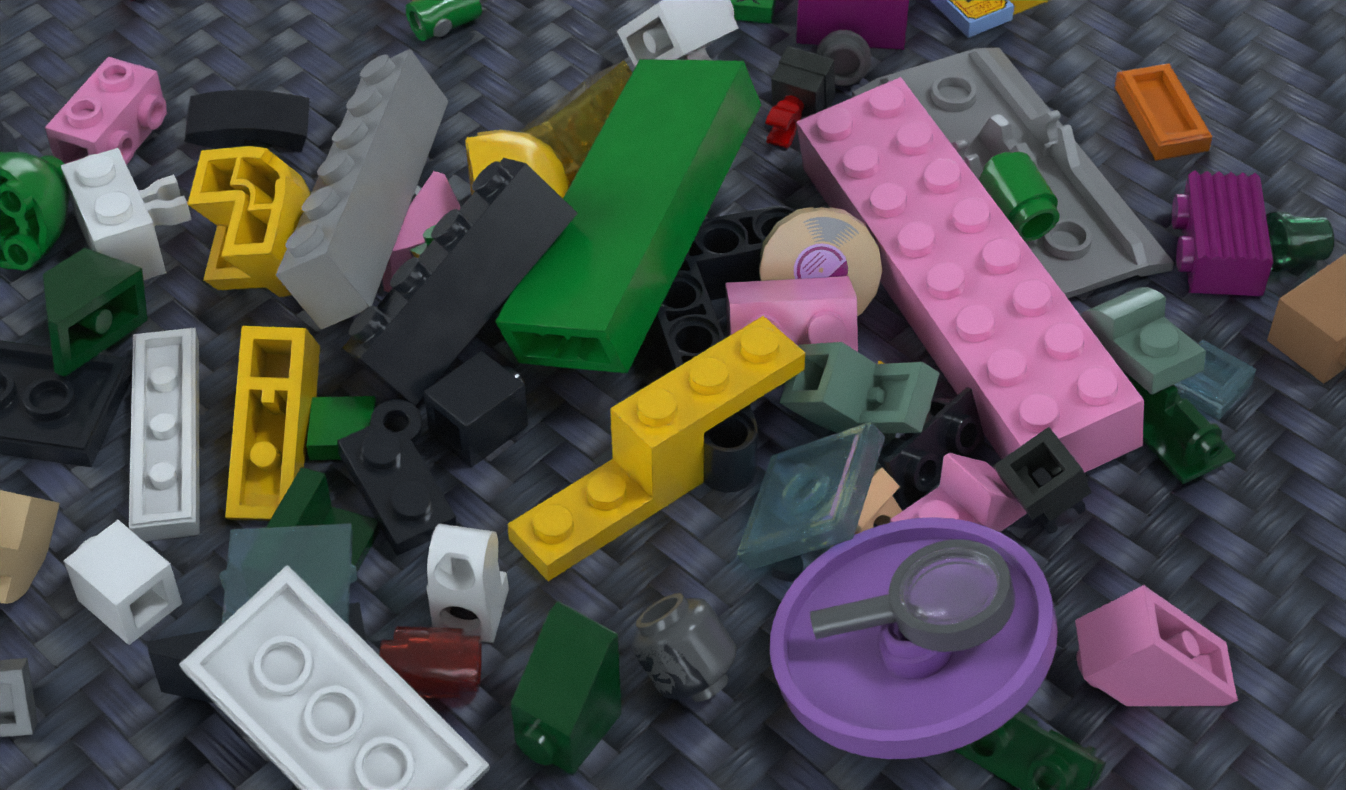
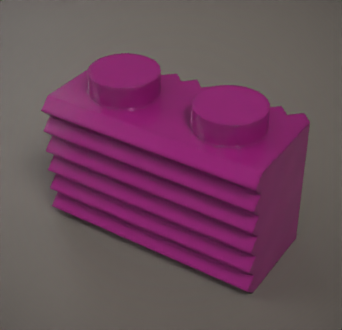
(1223, 234)

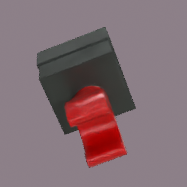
(799, 88)

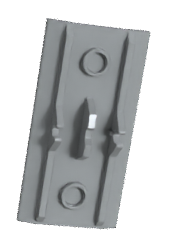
(993, 110)

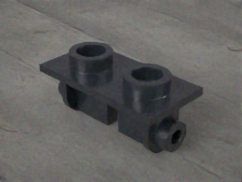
(917, 463)

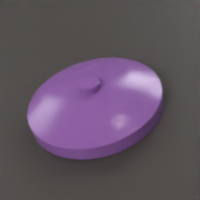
(875, 686)

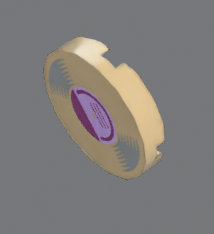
(823, 245)

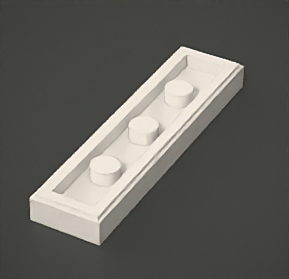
(165, 435)

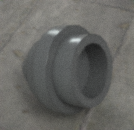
(850, 55)

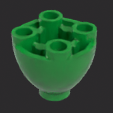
(31, 208)

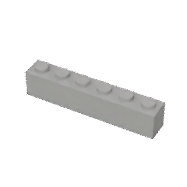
(363, 190)

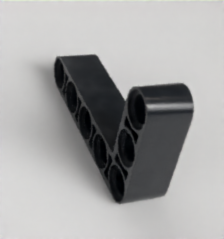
(686, 325)

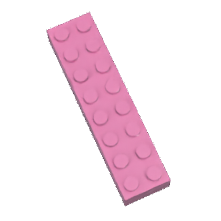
(970, 279)

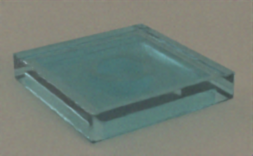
(811, 496)

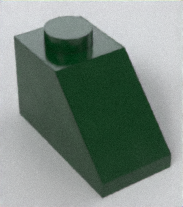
(91, 306)
(567, 690)

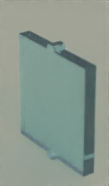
(314, 552)

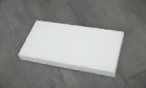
(325, 699)

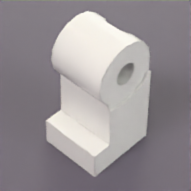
(466, 575)

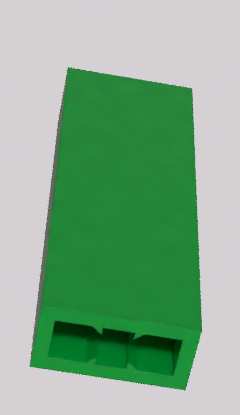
(636, 215)

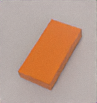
(1163, 112)

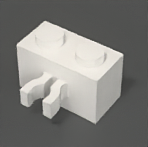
(678, 29)
(119, 217)

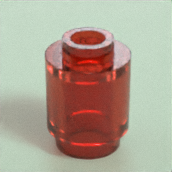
(435, 660)

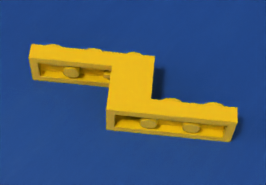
(655, 447)

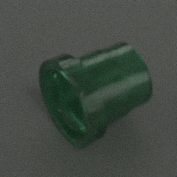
(1298, 239)

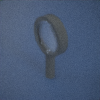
(938, 596)

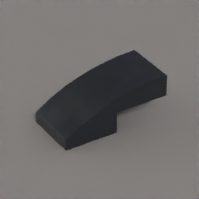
(233, 116)

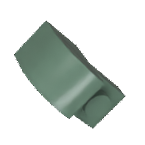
(1144, 340)
(849, 390)

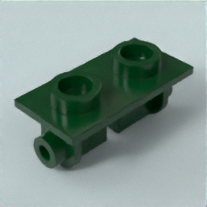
(1181, 434)
(1034, 757)

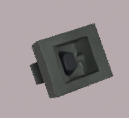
(1044, 478)

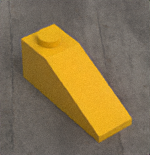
(270, 417)

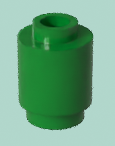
(1021, 194)

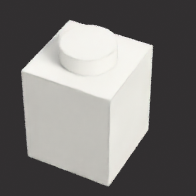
(123, 581)

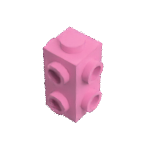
(108, 112)

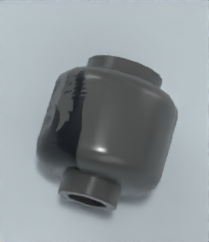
(684, 648)

